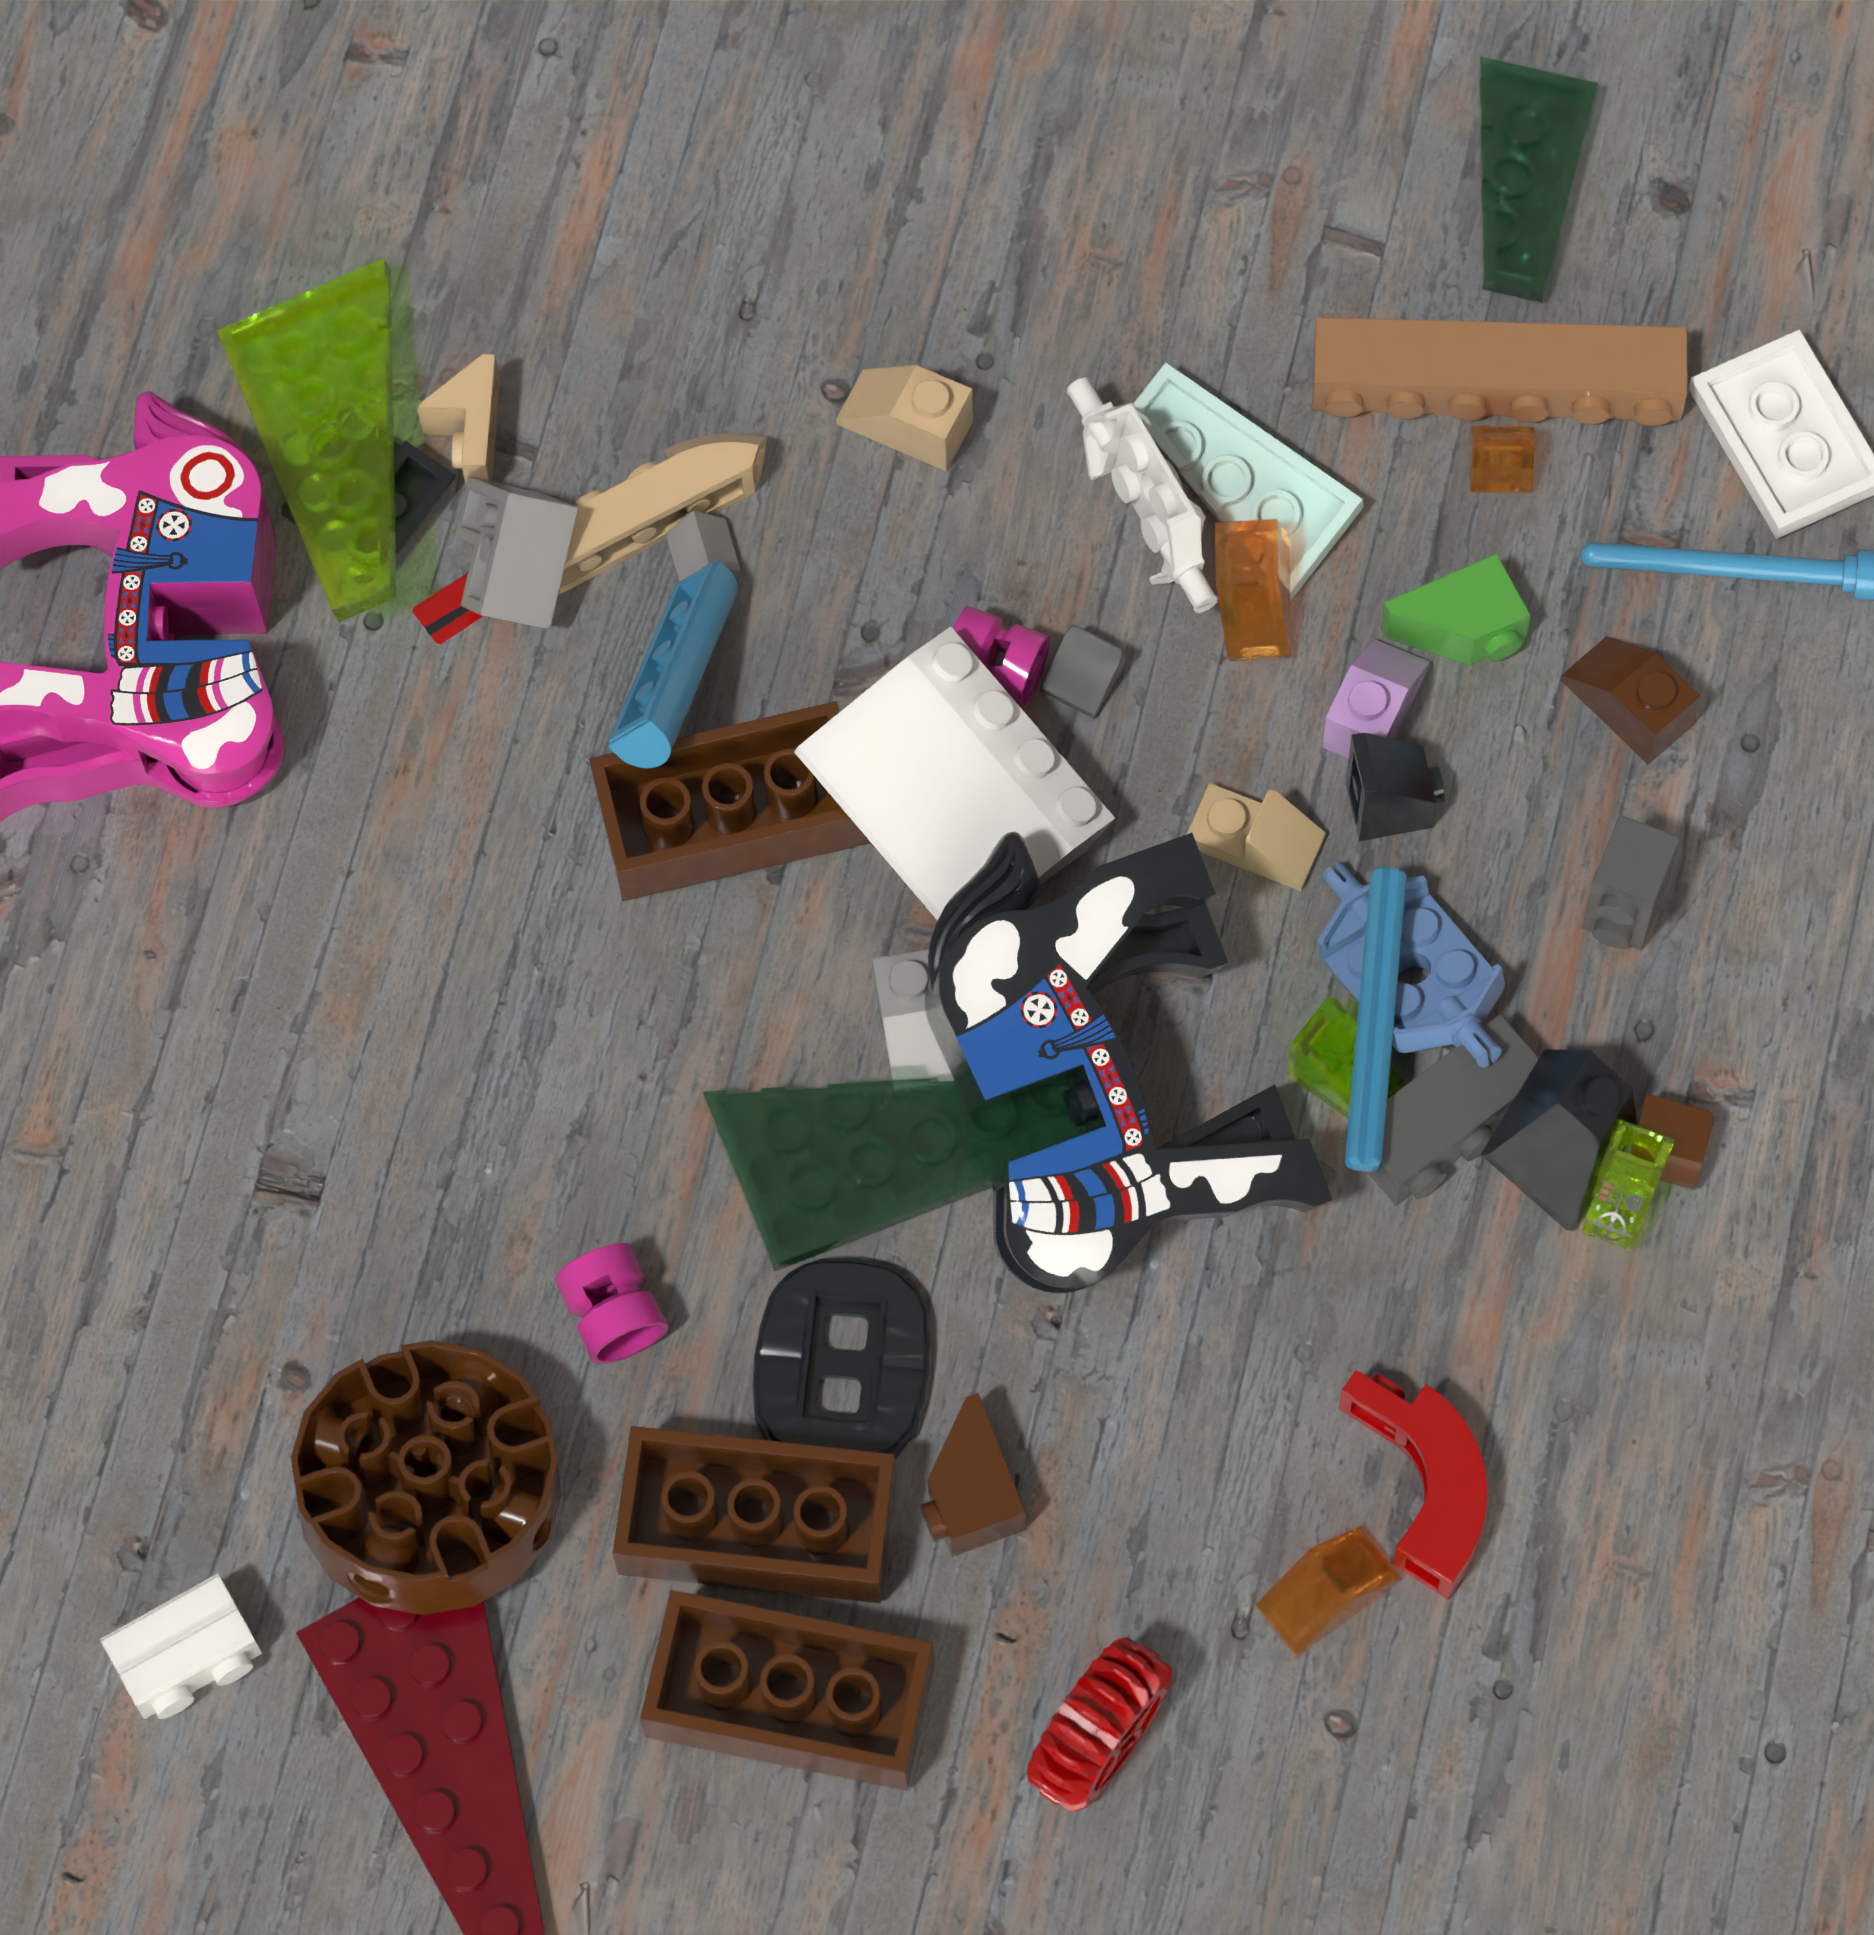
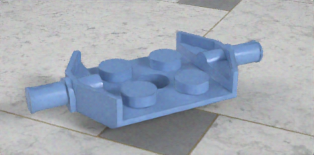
(1460, 984)

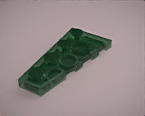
(1528, 163)

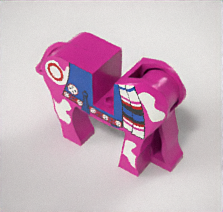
(187, 559)

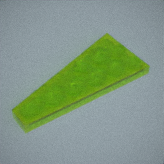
(324, 410)

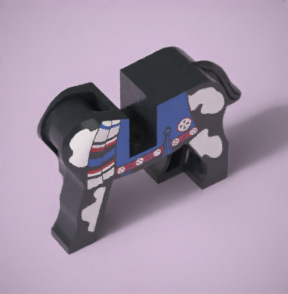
(1020, 1013)

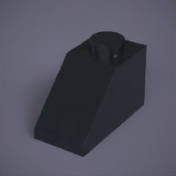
(1391, 787)

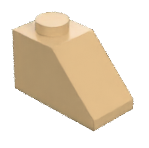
(910, 412)

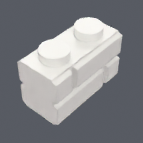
(182, 1649)

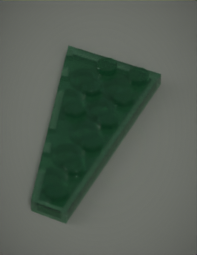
(870, 1154)

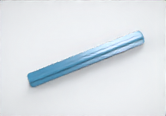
(1375, 1019)

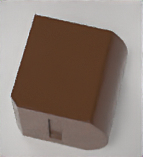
(1689, 1129)

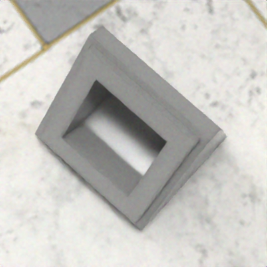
(699, 541)

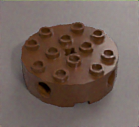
(426, 1477)

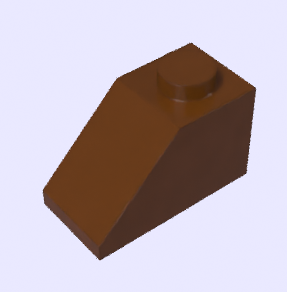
(1634, 695)
(972, 1486)

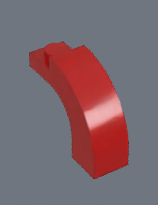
(1452, 1472)

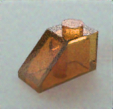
(1254, 588)

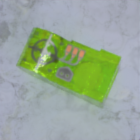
(1626, 1185)

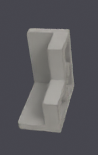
(517, 551)

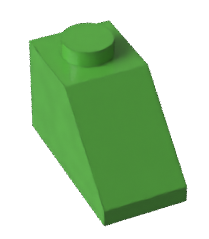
(1461, 615)

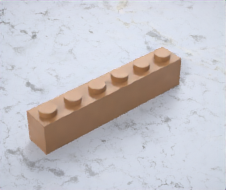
(1499, 370)

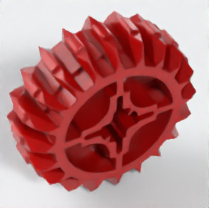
(1099, 1724)

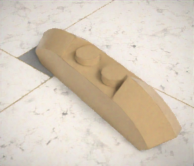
(637, 514)

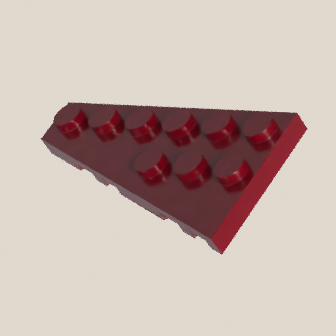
(438, 1741)

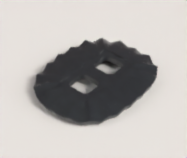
(890, 1368)

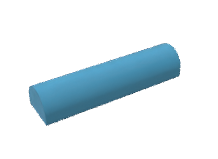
(673, 666)

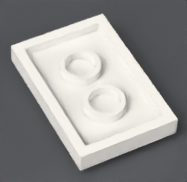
(1786, 433)

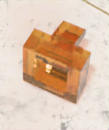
(1502, 458)

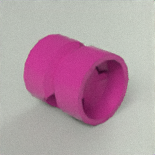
(1024, 651)
(613, 1308)

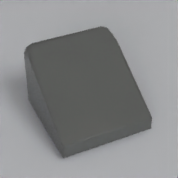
(1084, 671)

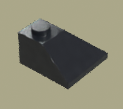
(1560, 1131)

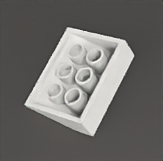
(946, 766)

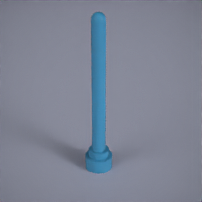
(1853, 574)

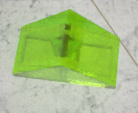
(1324, 1057)

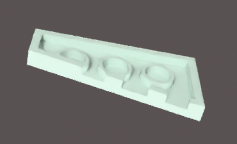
(1246, 471)

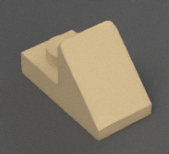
(469, 413)
(1257, 836)

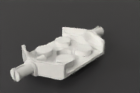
(1171, 524)

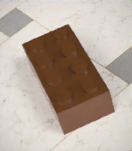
(720, 805)
(755, 1514)
(788, 1690)

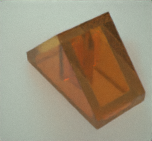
(1326, 1589)

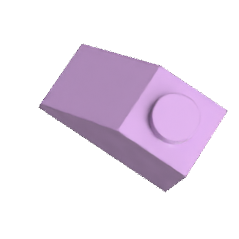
(1373, 695)

